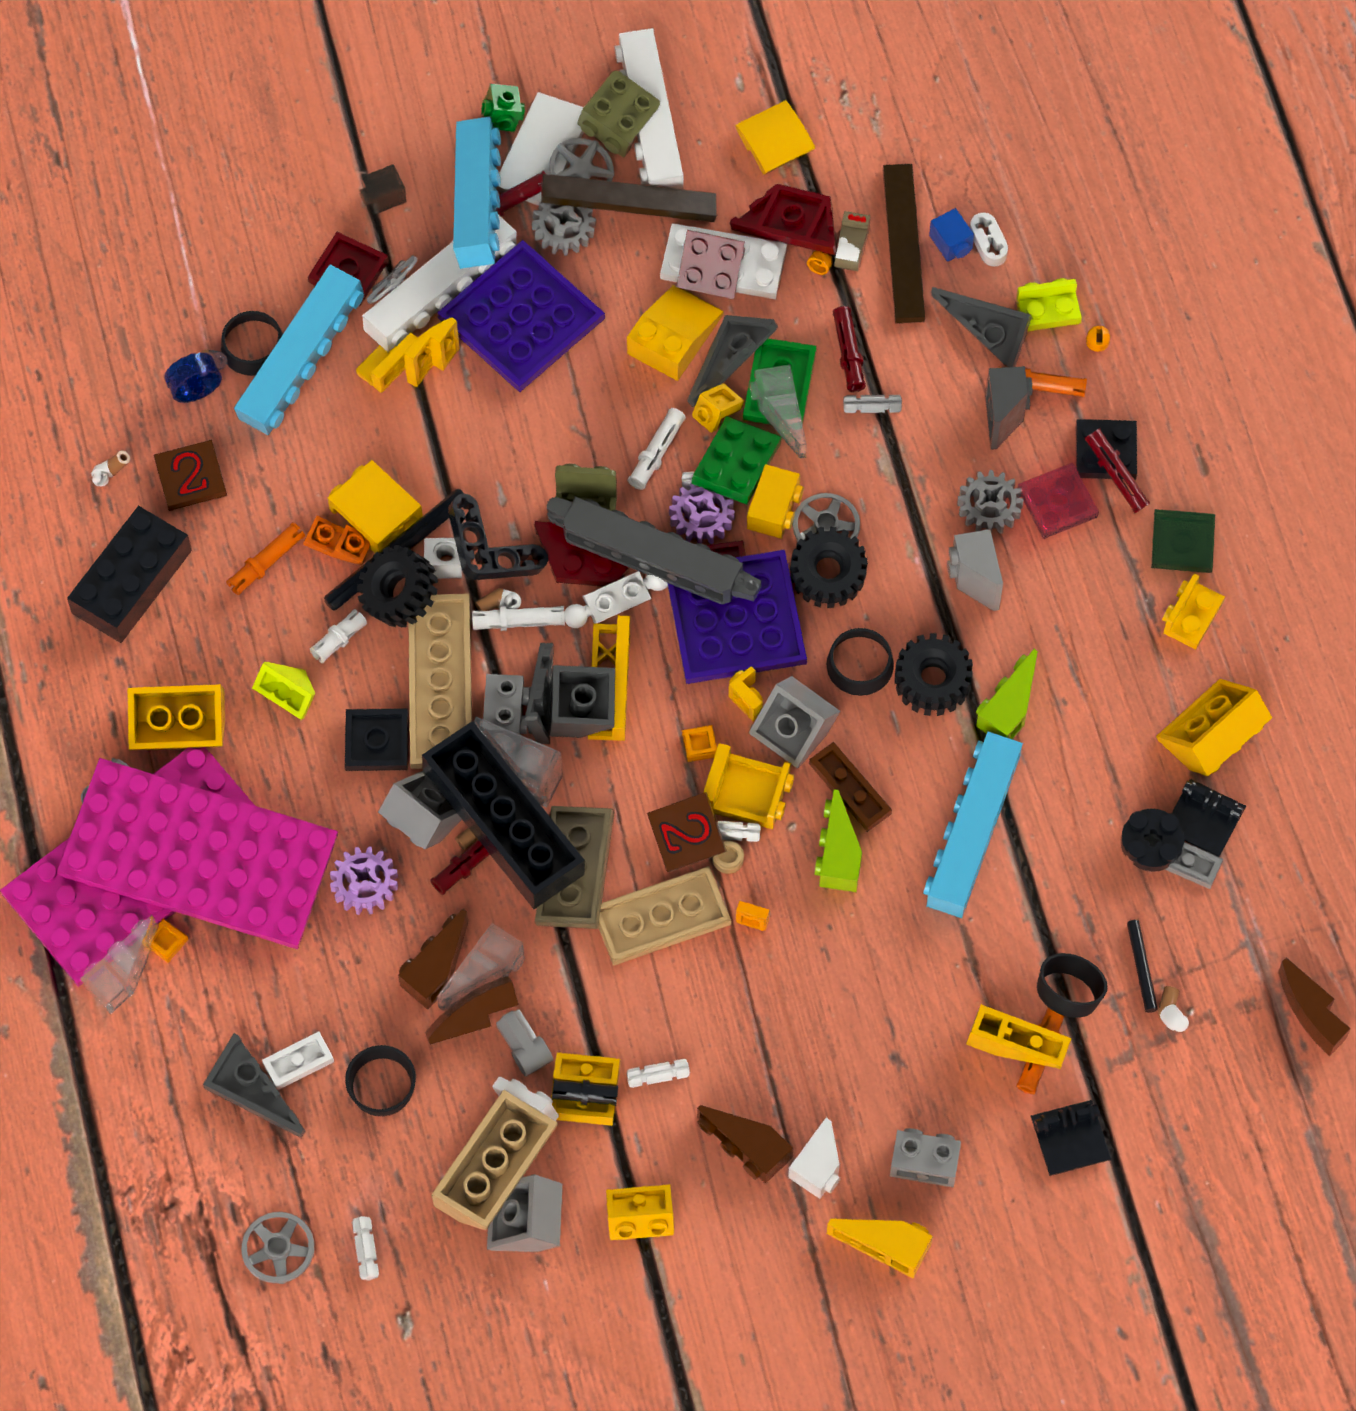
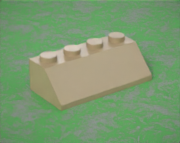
(493, 1161)

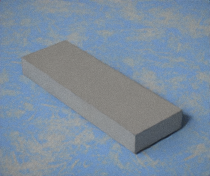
(1193, 863)

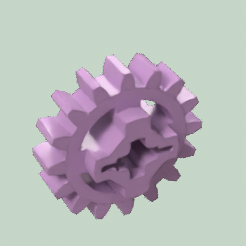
(703, 516)
(360, 868)

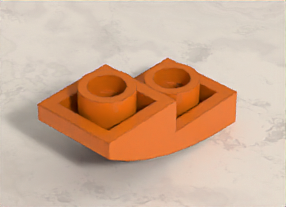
(336, 541)

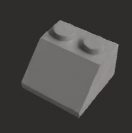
(976, 567)
(793, 721)
(419, 810)
(528, 1218)

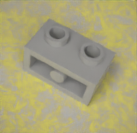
(505, 702)
(925, 1157)

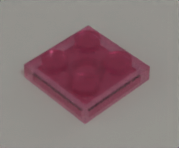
(1058, 500)

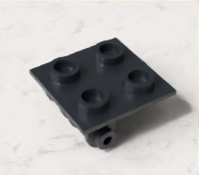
(1207, 817)
(1071, 1137)

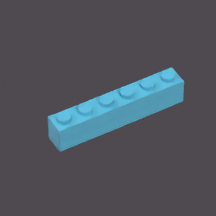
(476, 192)
(299, 350)
(974, 824)

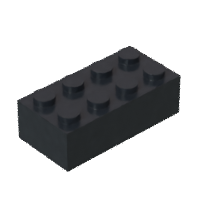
(129, 574)

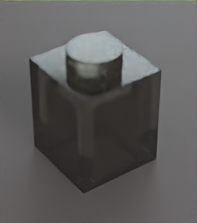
(383, 189)

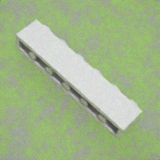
(657, 138)
(427, 292)

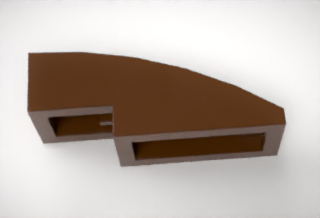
(1312, 1007)
(472, 1010)

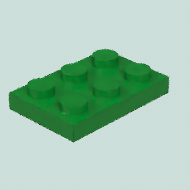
(781, 353)
(736, 460)

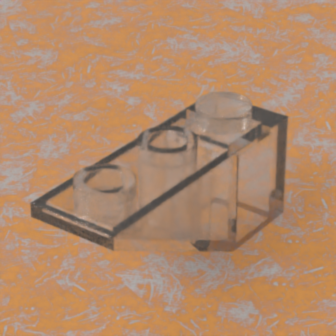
(120, 970)

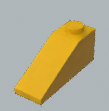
(1017, 1039)
(887, 1241)

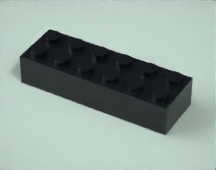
(503, 815)

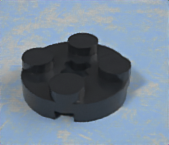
(1156, 822)

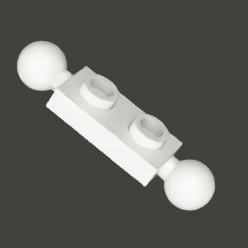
(613, 599)

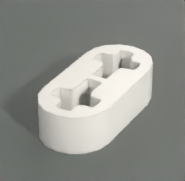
(994, 237)

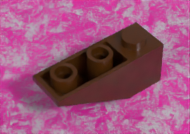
(435, 964)
(752, 1142)

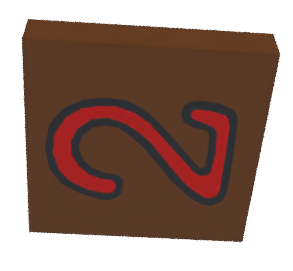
(190, 475)
(686, 832)

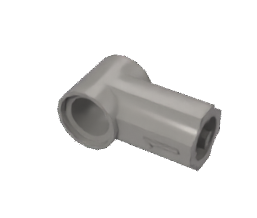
(527, 1049)

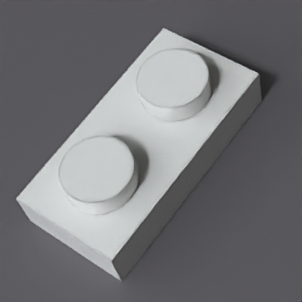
(298, 1060)
(538, 1101)

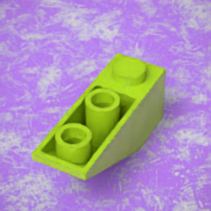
(1008, 707)
(842, 853)

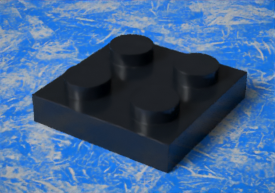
(1121, 436)
(376, 739)

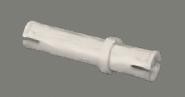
(651, 458)
(512, 618)

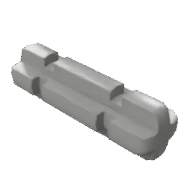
(872, 403)

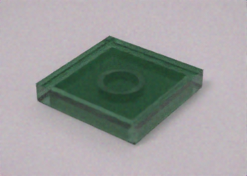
(1183, 541)

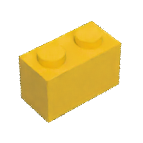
(774, 501)

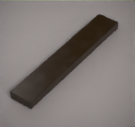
(628, 198)
(903, 243)

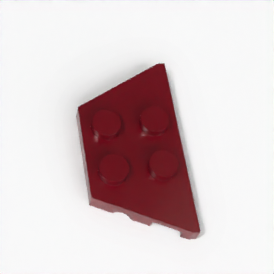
(791, 218)
(574, 564)

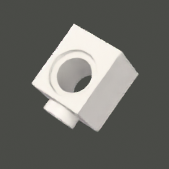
(436, 548)

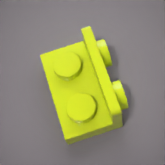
(1050, 303)

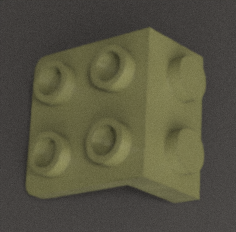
(617, 113)
(587, 483)

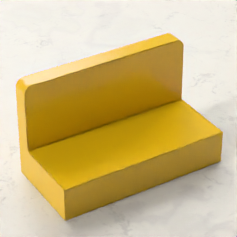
(384, 367)

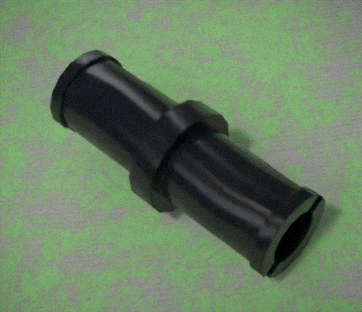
(585, 1092)

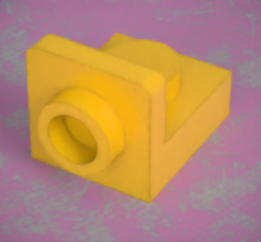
(715, 405)
(746, 698)

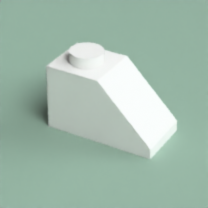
(818, 1162)

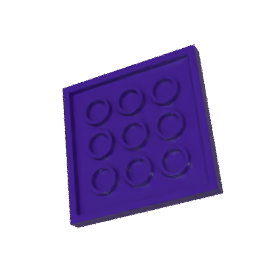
(522, 315)
(744, 633)

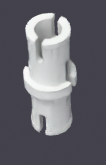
(338, 636)

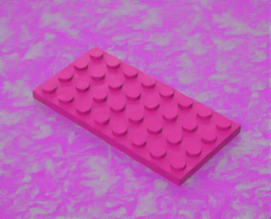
(198, 853)
(82, 920)

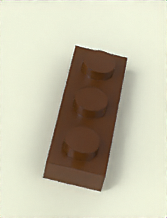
(854, 789)

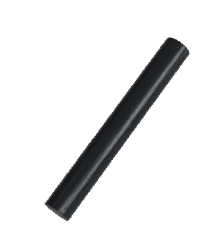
(1142, 966)

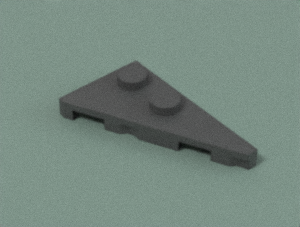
(995, 326)
(732, 346)
(538, 706)
(243, 1083)

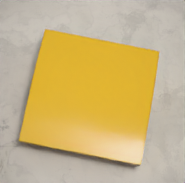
(775, 137)
(432, 348)
(593, 1068)

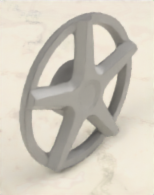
(582, 166)
(392, 280)
(826, 517)
(278, 1248)

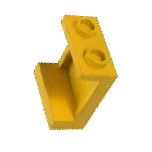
(375, 505)
(747, 788)

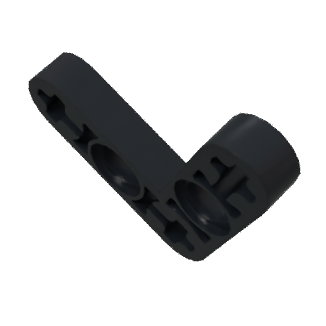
(489, 556)

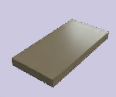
(581, 901)

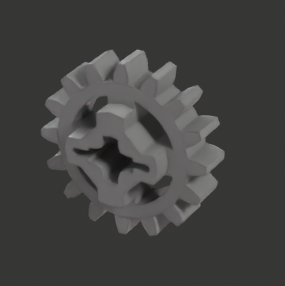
(565, 237)
(986, 492)

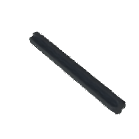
(407, 539)

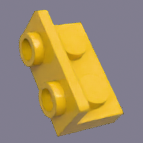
(1192, 613)
(640, 1212)

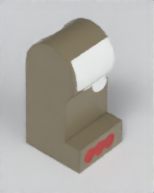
(852, 240)

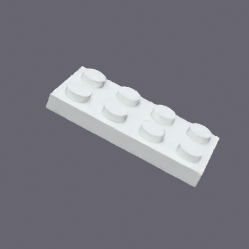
(758, 271)

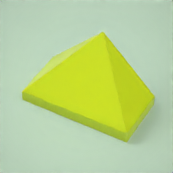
(286, 687)

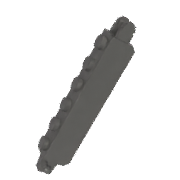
(652, 550)

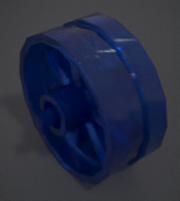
(192, 377)

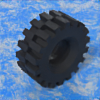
(828, 545)
(385, 574)
(937, 654)

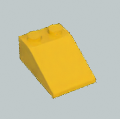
(672, 331)

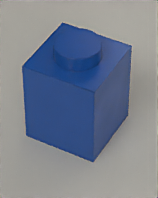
(951, 235)

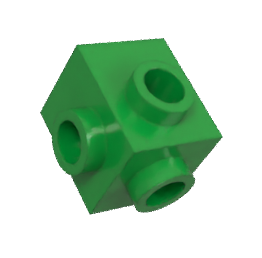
(503, 106)

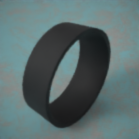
(241, 366)
(860, 687)
(1079, 968)
(373, 1053)

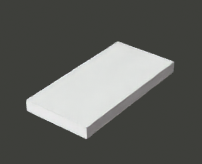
(544, 128)

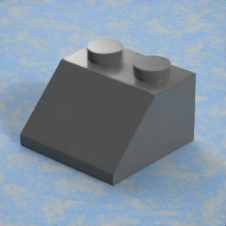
(1006, 401)
(581, 700)

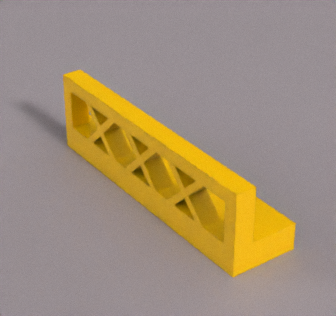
(621, 664)

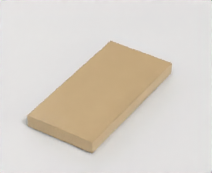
(662, 915)

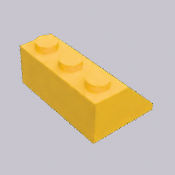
(176, 717)
(1215, 726)

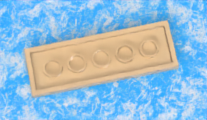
(439, 673)

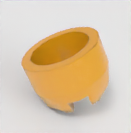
(821, 267)
(1091, 339)

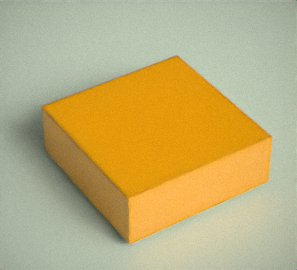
(699, 743)
(752, 916)
(168, 941)

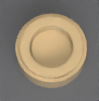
(731, 860)

